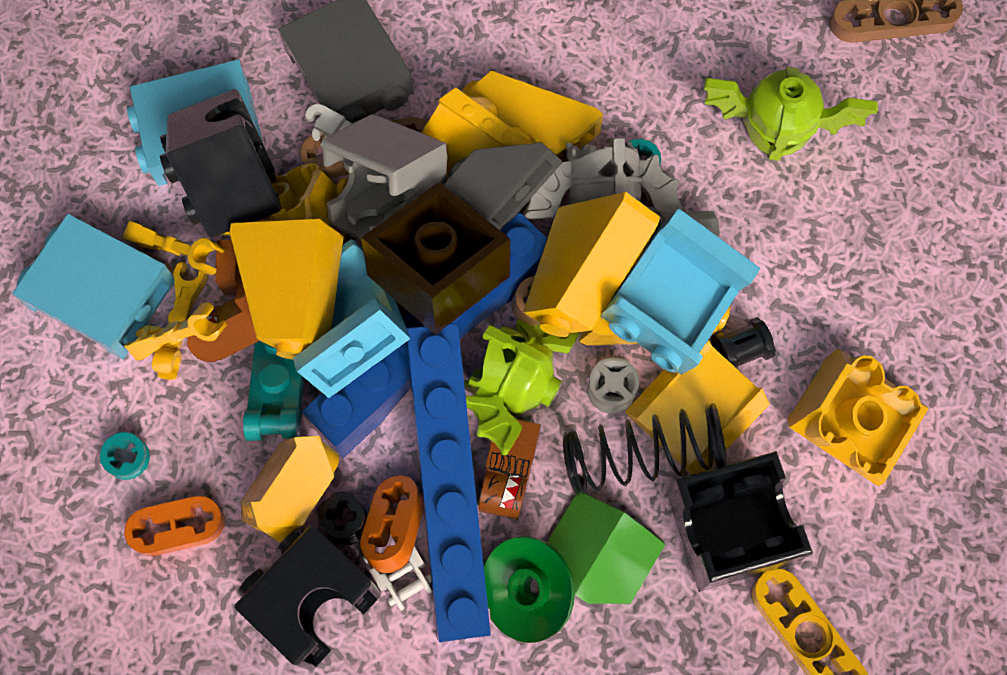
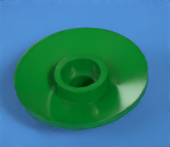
(509, 596)

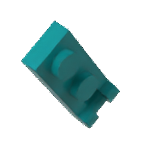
(273, 396)

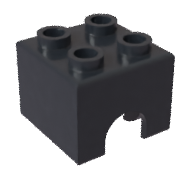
(219, 164)
(736, 521)
(291, 591)

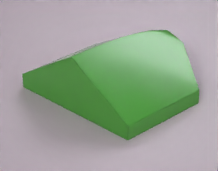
(604, 551)

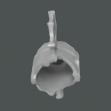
(602, 173)

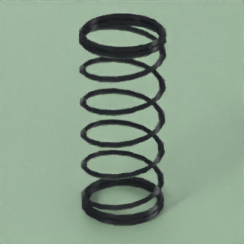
(716, 446)

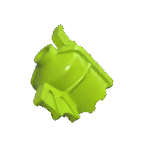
(785, 110)
(514, 379)

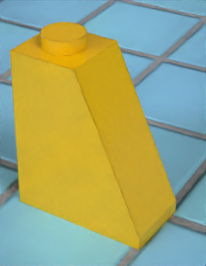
(540, 113)
(587, 260)
(289, 279)

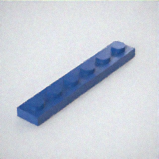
(447, 484)

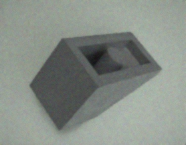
(502, 179)

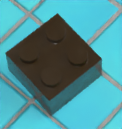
(437, 257)

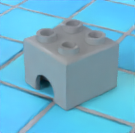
(385, 170)

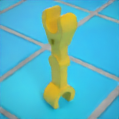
(152, 240)
(154, 337)
(168, 357)

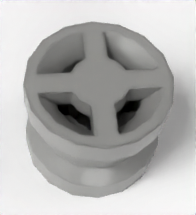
(619, 378)

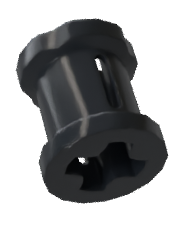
(745, 343)
(334, 507)

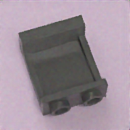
(348, 59)

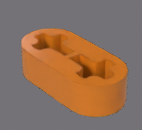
(172, 514)
(401, 525)

